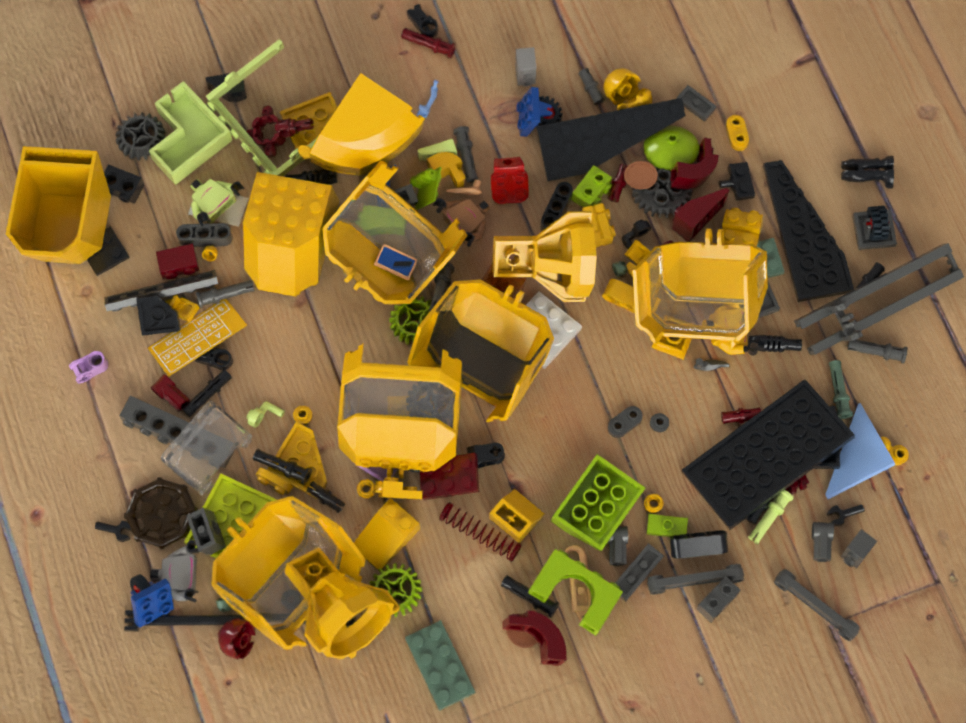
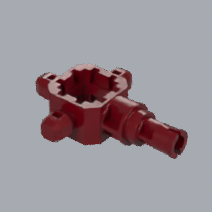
(284, 129)

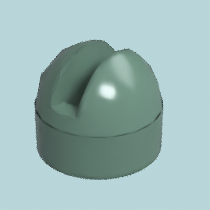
(619, 268)
(222, 605)

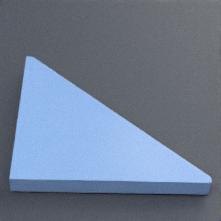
(860, 457)

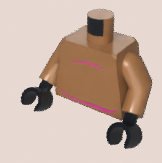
(469, 215)

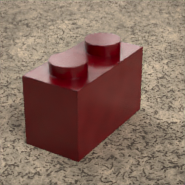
(177, 261)

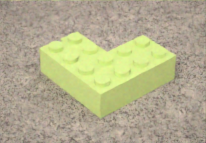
(195, 137)

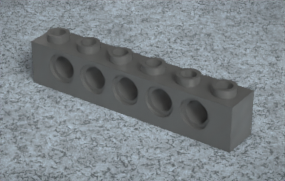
(135, 408)

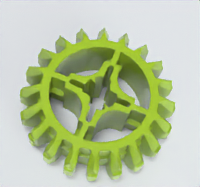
(403, 330)
(405, 575)

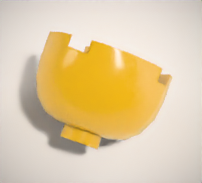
(621, 85)

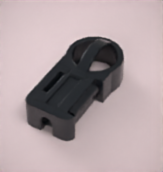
(421, 21)
(211, 357)

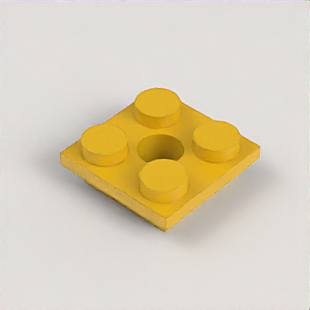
(674, 348)

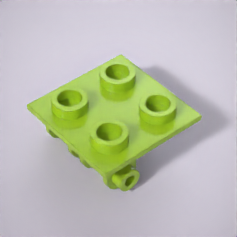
(428, 183)

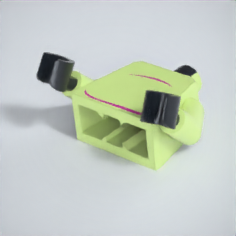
(213, 199)

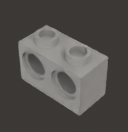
(525, 66)

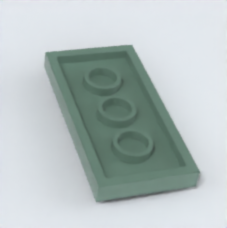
(440, 665)

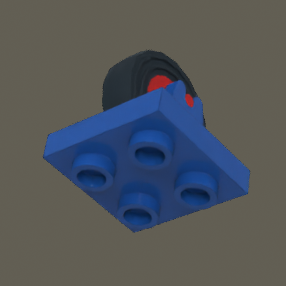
(150, 599)

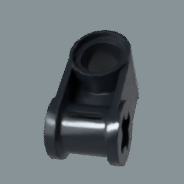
(485, 454)

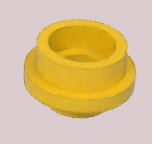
(302, 420)
(366, 483)
(653, 497)

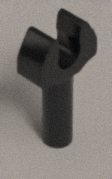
(844, 513)
(115, 529)

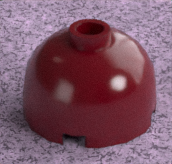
(235, 638)

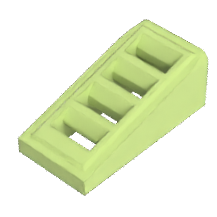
(445, 146)

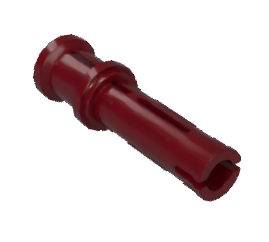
(436, 45)

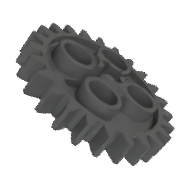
(661, 191)

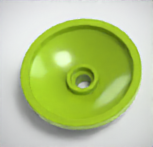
(665, 153)

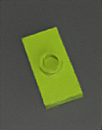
(666, 525)

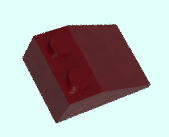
(698, 213)

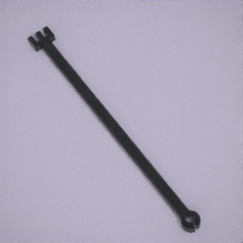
(190, 620)

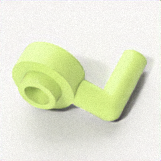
(256, 416)

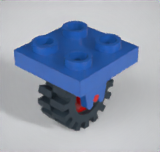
(536, 111)

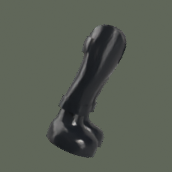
(862, 175)

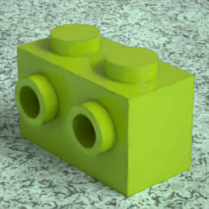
(592, 188)

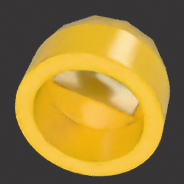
(206, 253)

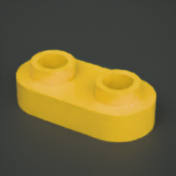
(737, 131)
(280, 485)

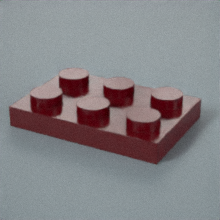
(452, 479)

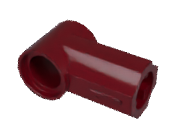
(167, 390)

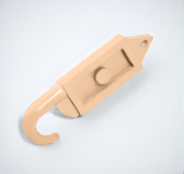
(579, 591)

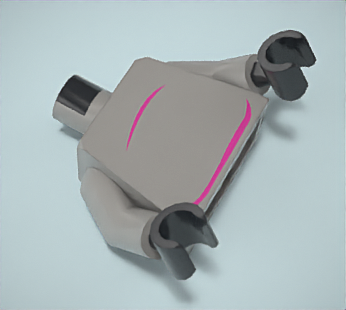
(180, 571)

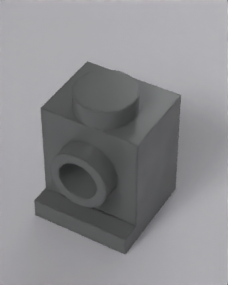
(408, 194)

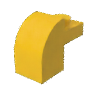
(451, 166)

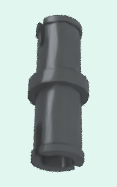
(591, 86)

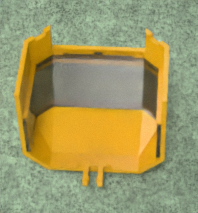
(493, 337)

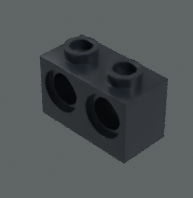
(123, 181)

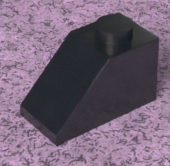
(236, 94)

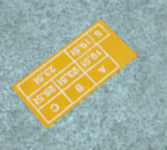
(197, 337)

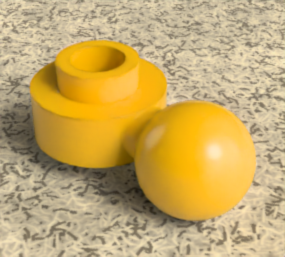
(893, 451)

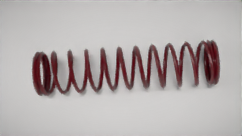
(445, 513)

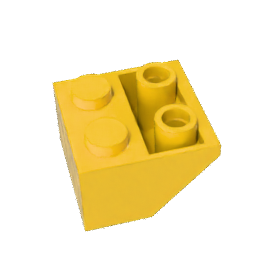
(516, 515)

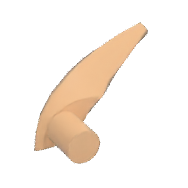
(474, 190)

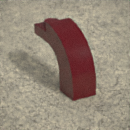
(694, 175)
(544, 631)

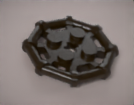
(150, 509)

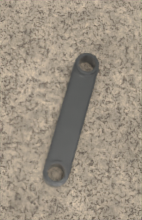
(658, 584)
(847, 628)

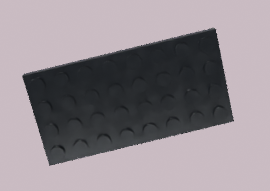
(767, 454)

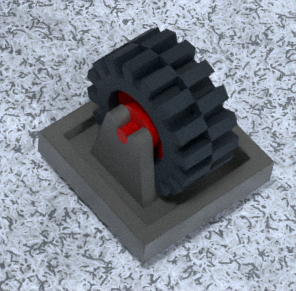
(874, 228)

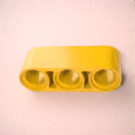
(620, 294)

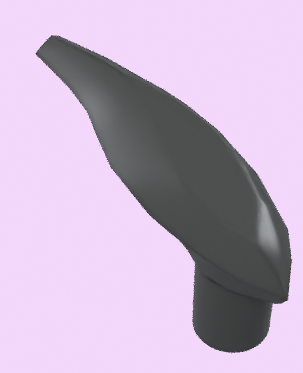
(707, 365)

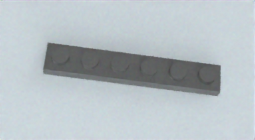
(166, 289)

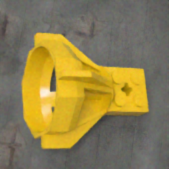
(548, 255)
(334, 601)

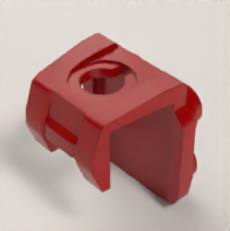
(509, 181)

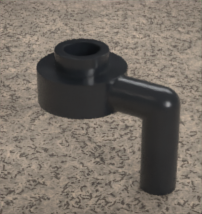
(640, 228)

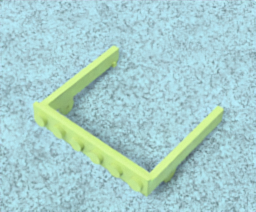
(237, 131)

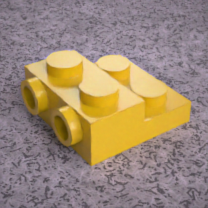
(742, 226)
(393, 489)

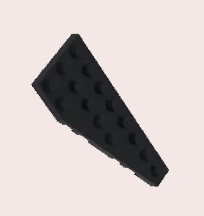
(577, 144)

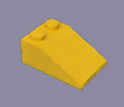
(386, 534)

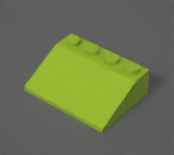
(597, 503)

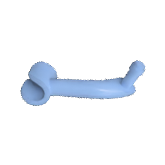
(424, 110)

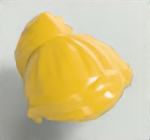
(641, 98)

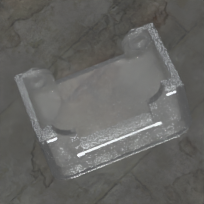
(205, 446)

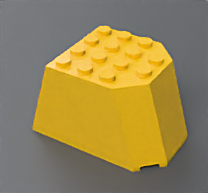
(59, 205)
(285, 232)

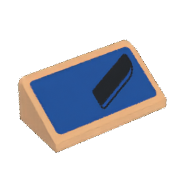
(395, 262)

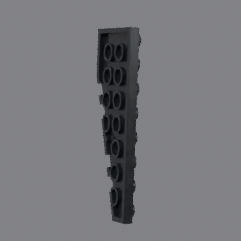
(812, 255)

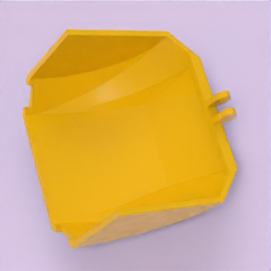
(364, 130)

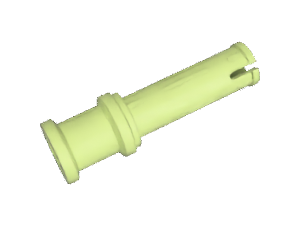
(776, 508)

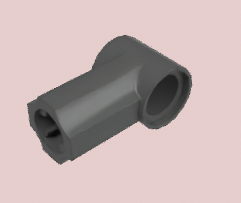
(823, 537)
(617, 547)

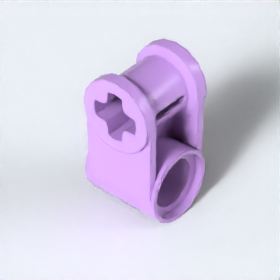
(87, 366)

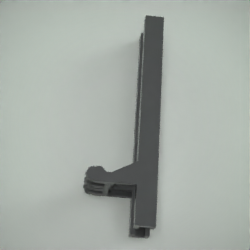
(851, 329)

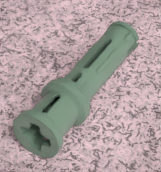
(841, 399)

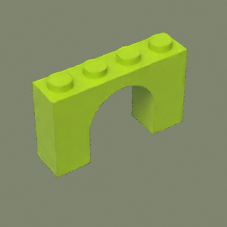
(603, 594)

